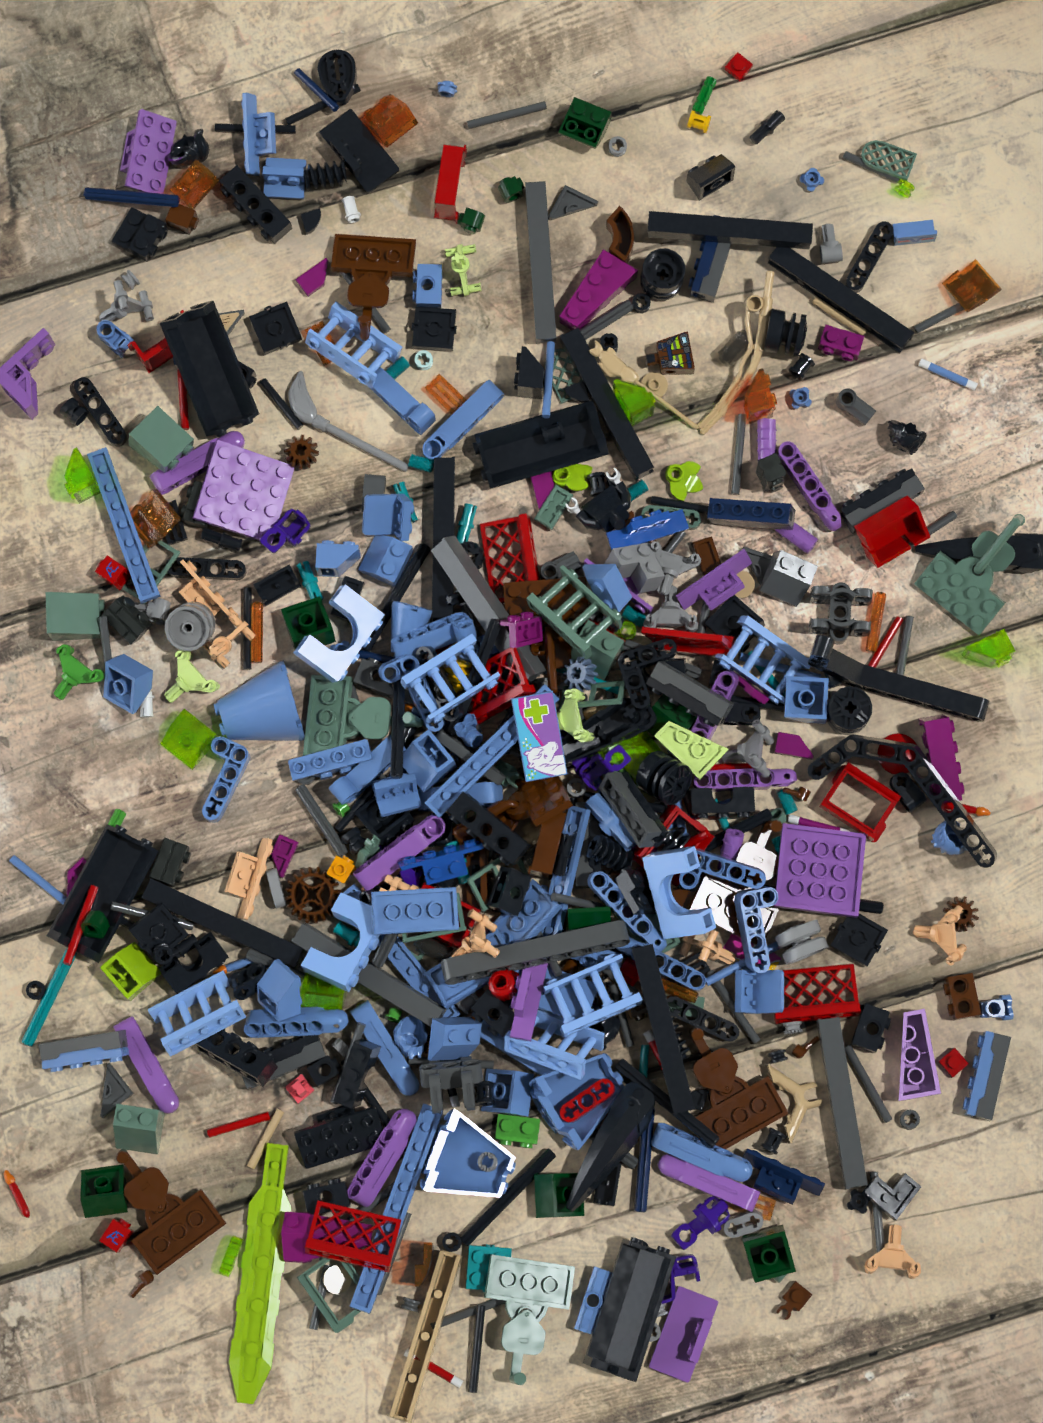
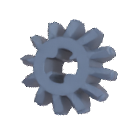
(574, 672)

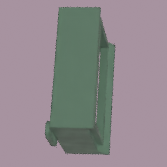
(336, 1325)

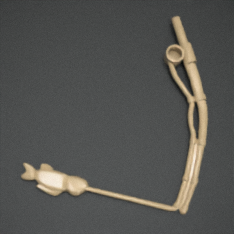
(614, 366)

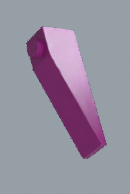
(297, 1228)

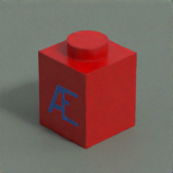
(113, 572)
(116, 1234)

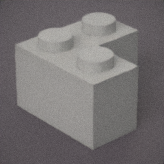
(638, 563)

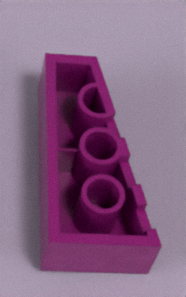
(601, 285)
(942, 752)

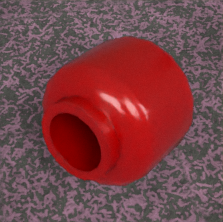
(502, 985)

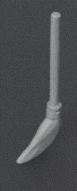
(306, 412)

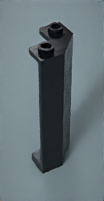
(209, 368)
(520, 451)
(118, 870)
(629, 1309)

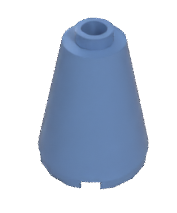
(406, 618)

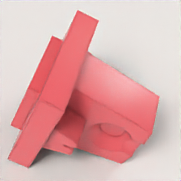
(299, 1088)

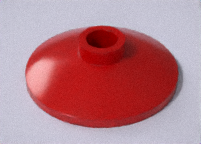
(895, 768)

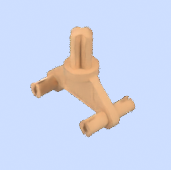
(222, 644)
(944, 935)
(477, 940)
(710, 948)
(893, 1256)

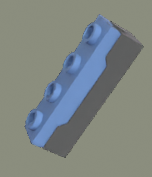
(84, 1049)
(987, 1076)

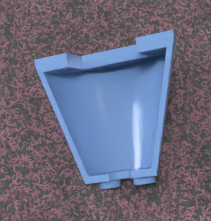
(261, 709)
(556, 1088)
(454, 1159)

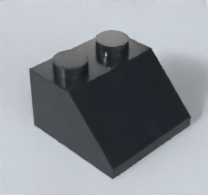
(710, 176)

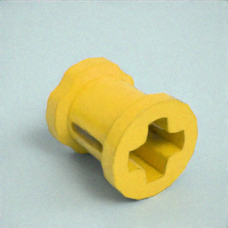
(699, 121)

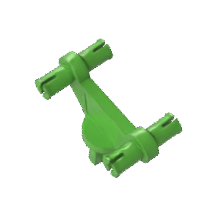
(74, 672)

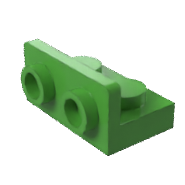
(517, 1129)

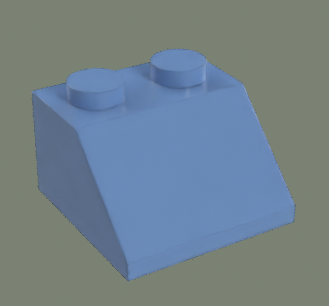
(386, 559)
(607, 584)
(127, 682)
(806, 699)
(453, 1038)
(509, 1092)

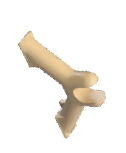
(801, 1103)

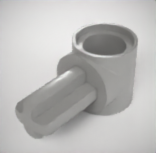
(830, 248)
(156, 610)

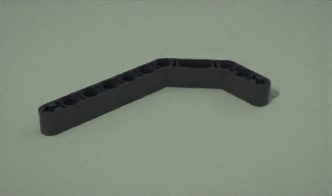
(894, 685)
(924, 782)

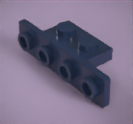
(780, 1179)

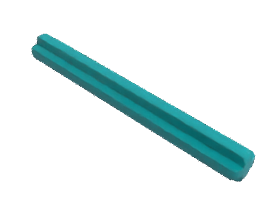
(47, 1002)

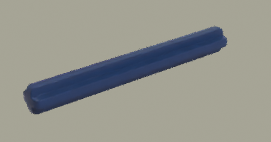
(131, 197)
(644, 1167)

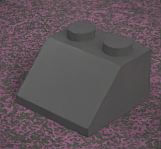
(788, 577)

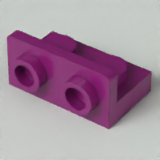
(840, 343)
(523, 629)

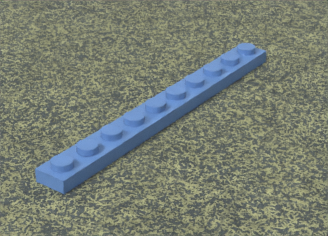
(398, 1202)

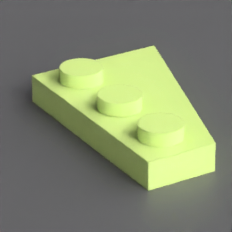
(690, 748)

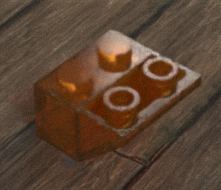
(389, 120)
(758, 400)

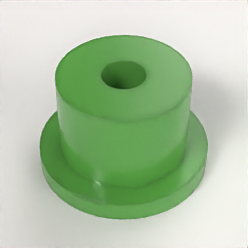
(340, 809)
(393, 1015)

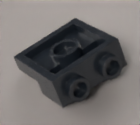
(140, 234)
(725, 620)
(385, 827)
(636, 890)

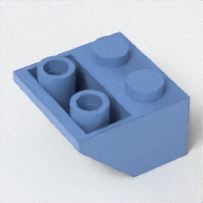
(335, 559)
(427, 760)
(280, 991)

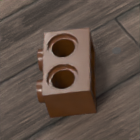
(968, 996)

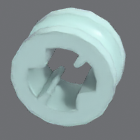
(429, 357)

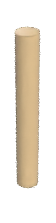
(839, 316)
(265, 1139)

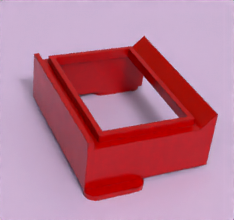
(445, 200)
(154, 356)
(667, 819)
(849, 820)

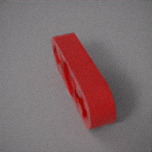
(597, 1086)

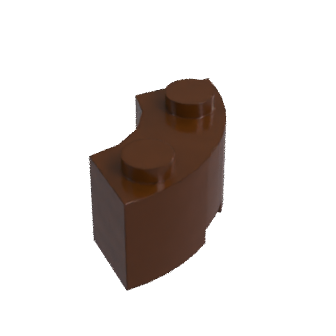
(622, 234)

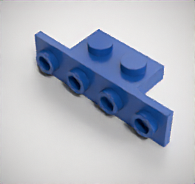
(648, 529)
(442, 864)

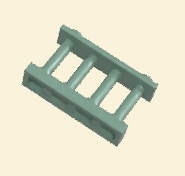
(568, 631)

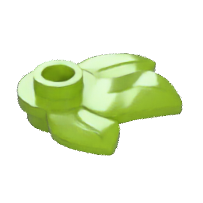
(575, 476)
(687, 479)

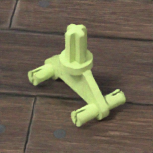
(460, 265)
(188, 678)
(569, 716)

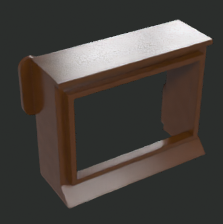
(547, 847)

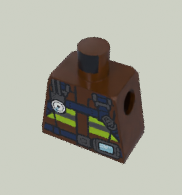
(673, 355)

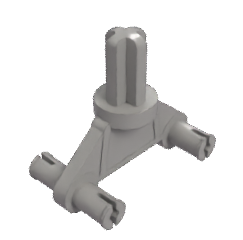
(124, 304)
(672, 566)
(671, 614)
(752, 749)

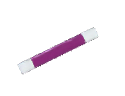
(811, 823)

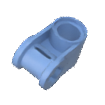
(116, 340)

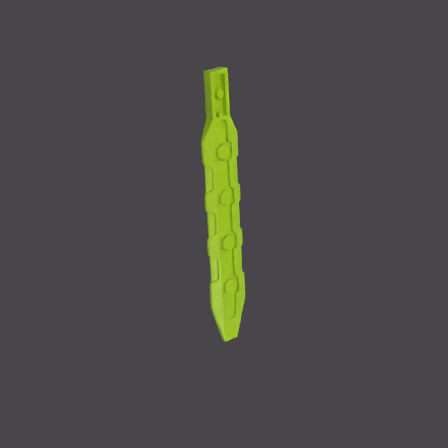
(260, 1282)

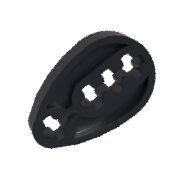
(347, 71)

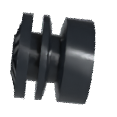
(666, 264)
(785, 332)
(840, 719)
(664, 777)

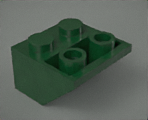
(585, 123)

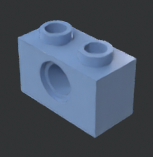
(428, 274)

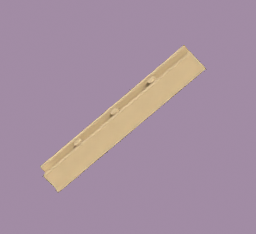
(426, 1337)

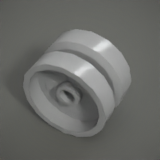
(182, 618)
(801, 942)

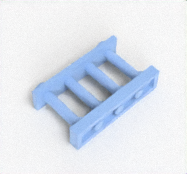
(349, 321)
(765, 638)
(449, 658)
(608, 1008)
(203, 1027)
(554, 1057)

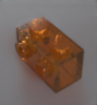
(194, 184)

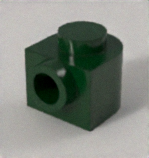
(511, 189)
(471, 220)
(95, 924)

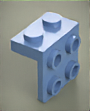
(387, 515)
(759, 992)

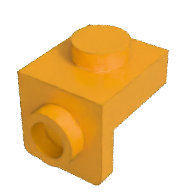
(341, 868)

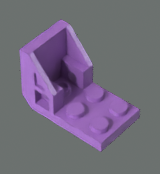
(16, 378)

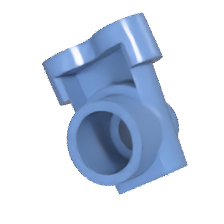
(468, 731)
(1000, 1008)

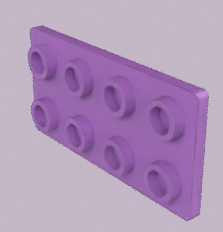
(147, 152)
(683, 1334)

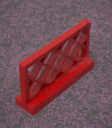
(527, 550)
(691, 642)
(502, 701)
(820, 1011)
(348, 1254)

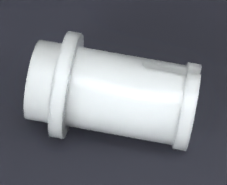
(352, 213)
(146, 707)

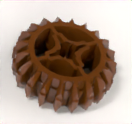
(305, 901)

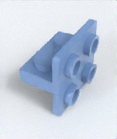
(284, 178)
(396, 794)

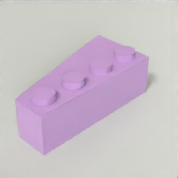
(918, 1063)

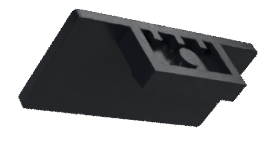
(359, 151)
(338, 1135)

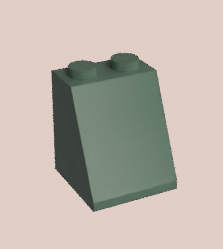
(160, 440)
(73, 615)
(604, 649)
(138, 1128)

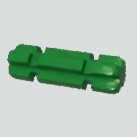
(704, 95)

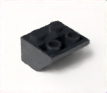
(530, 379)

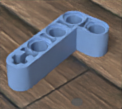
(416, 415)
(435, 634)
(399, 672)
(359, 779)
(221, 781)
(485, 793)
(724, 872)
(757, 929)

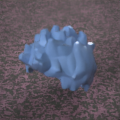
(947, 840)
(410, 1036)

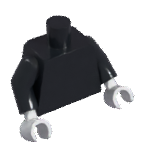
(607, 509)

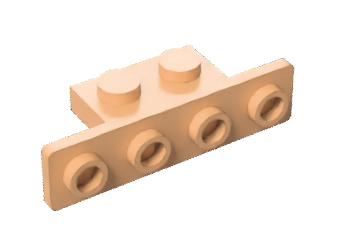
(198, 591)
(246, 876)

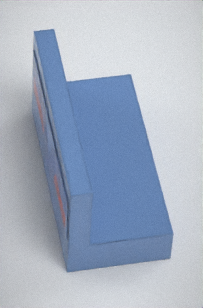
(914, 232)

